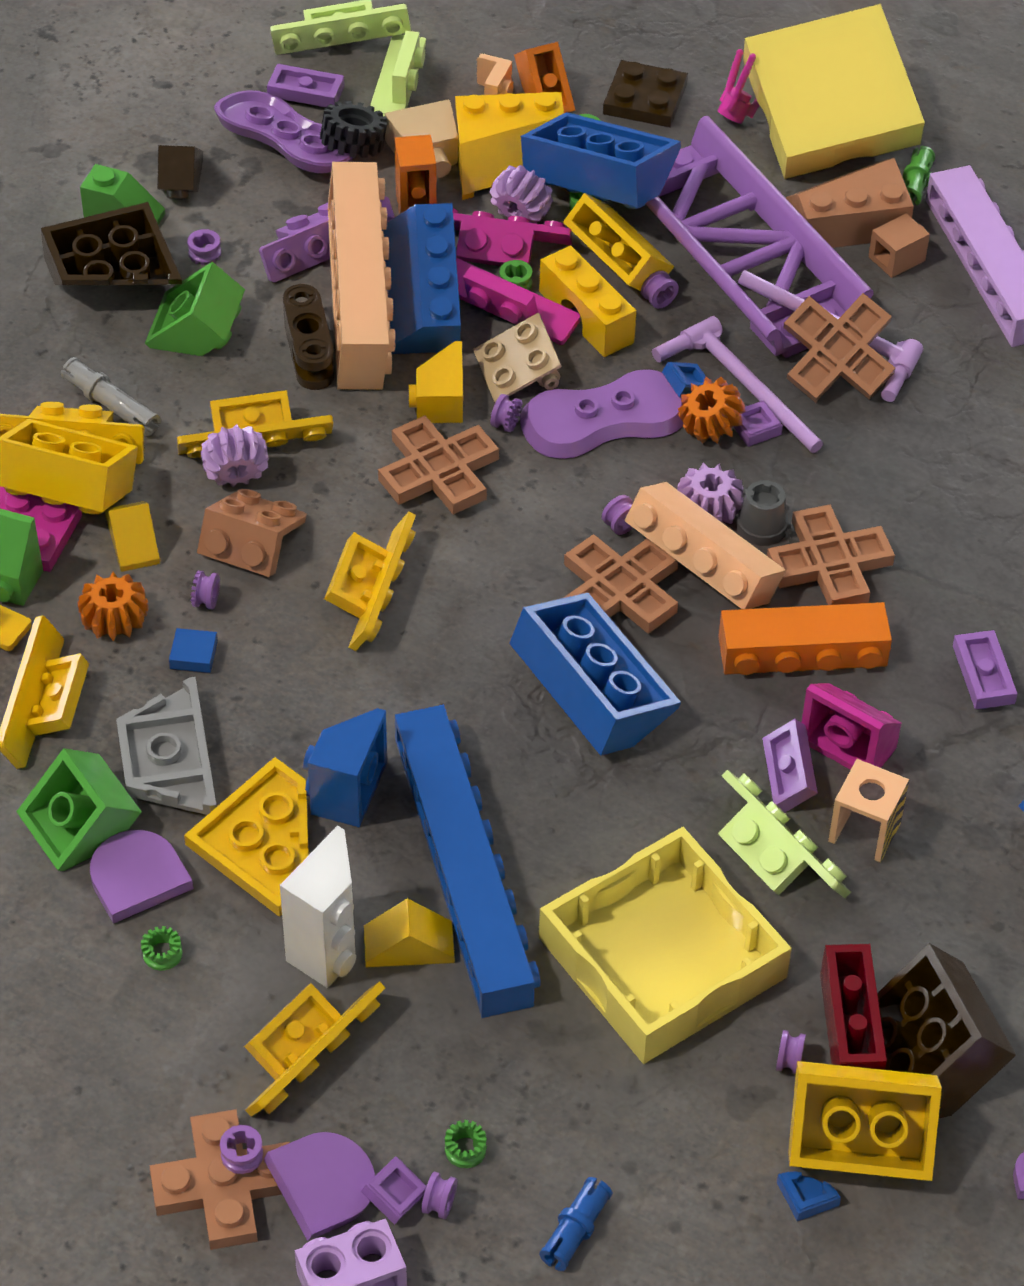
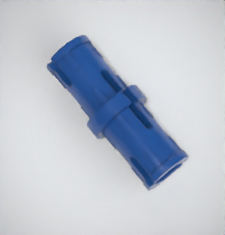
(576, 1223)

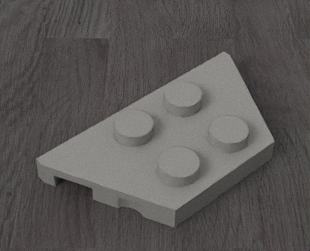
(168, 752)

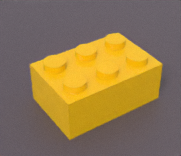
(66, 466)
(864, 1121)

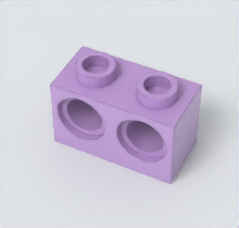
(345, 1255)

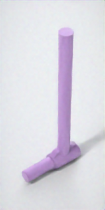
(707, 335)
(902, 356)

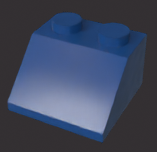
(347, 767)

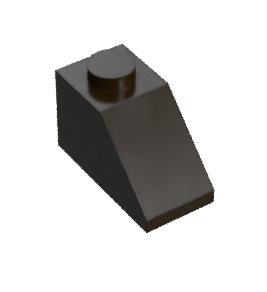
(179, 170)

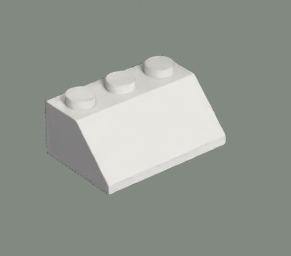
(320, 912)

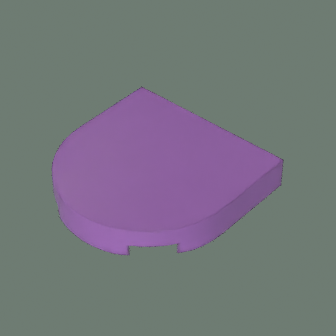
(136, 873)
(321, 1180)

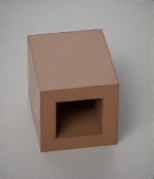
(899, 245)

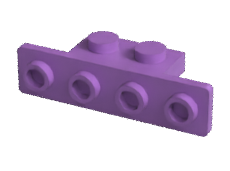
(302, 244)

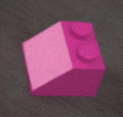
(848, 727)

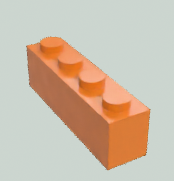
(804, 638)

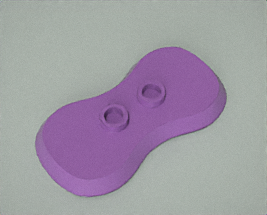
(279, 126)
(576, 421)

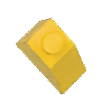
(440, 387)

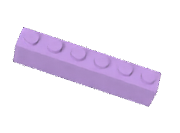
(982, 244)

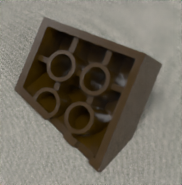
(110, 250)
(941, 1027)

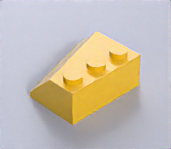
(492, 132)

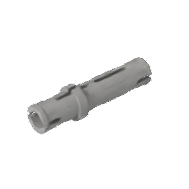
(100, 389)

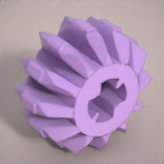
(521, 194)
(234, 455)
(714, 491)

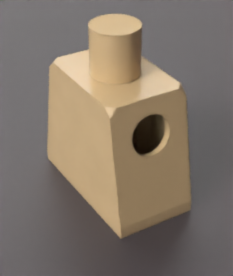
(424, 120)

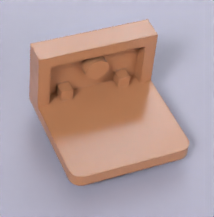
(248, 530)

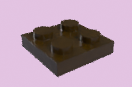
(645, 93)

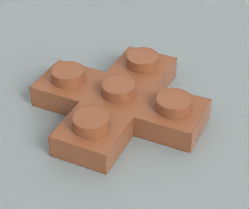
(839, 347)
(438, 464)
(832, 556)
(625, 581)
(211, 1186)

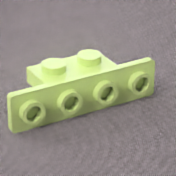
(340, 25)
(399, 72)
(769, 845)

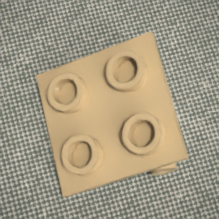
(519, 358)

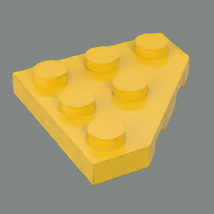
(257, 833)

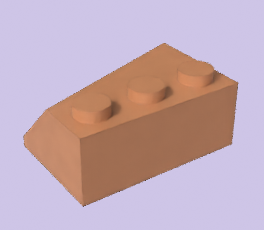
(855, 203)

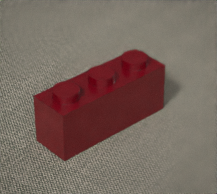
(852, 1007)

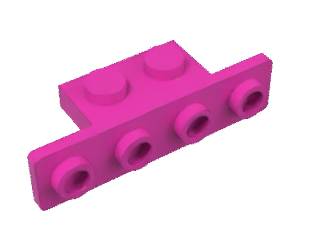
(500, 240)
(513, 301)

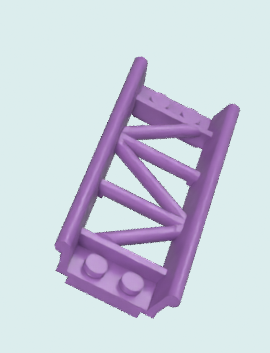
(791, 233)

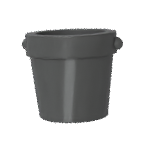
(763, 514)

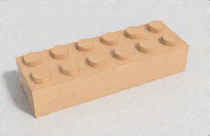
(360, 276)

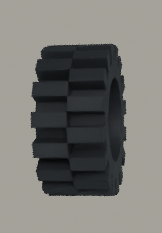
(353, 129)

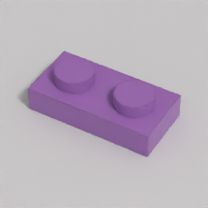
(305, 85)
(984, 669)
(789, 765)

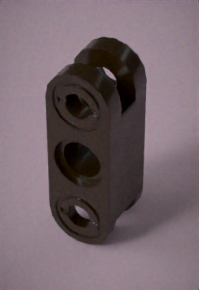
(308, 337)

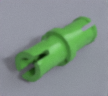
(917, 173)

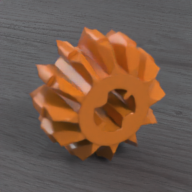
(711, 410)
(113, 606)

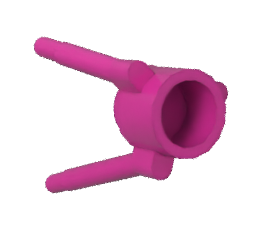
(734, 100)

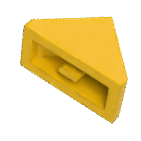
(133, 535)
(408, 937)

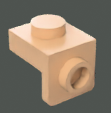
(494, 75)

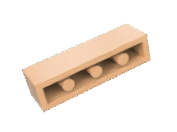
(705, 545)

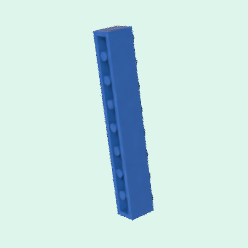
(465, 863)

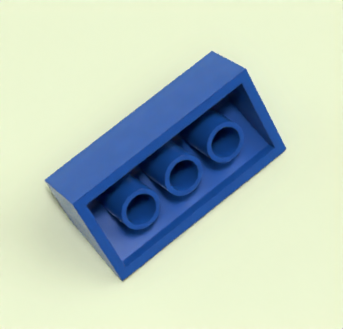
(600, 159)
(423, 279)
(593, 671)

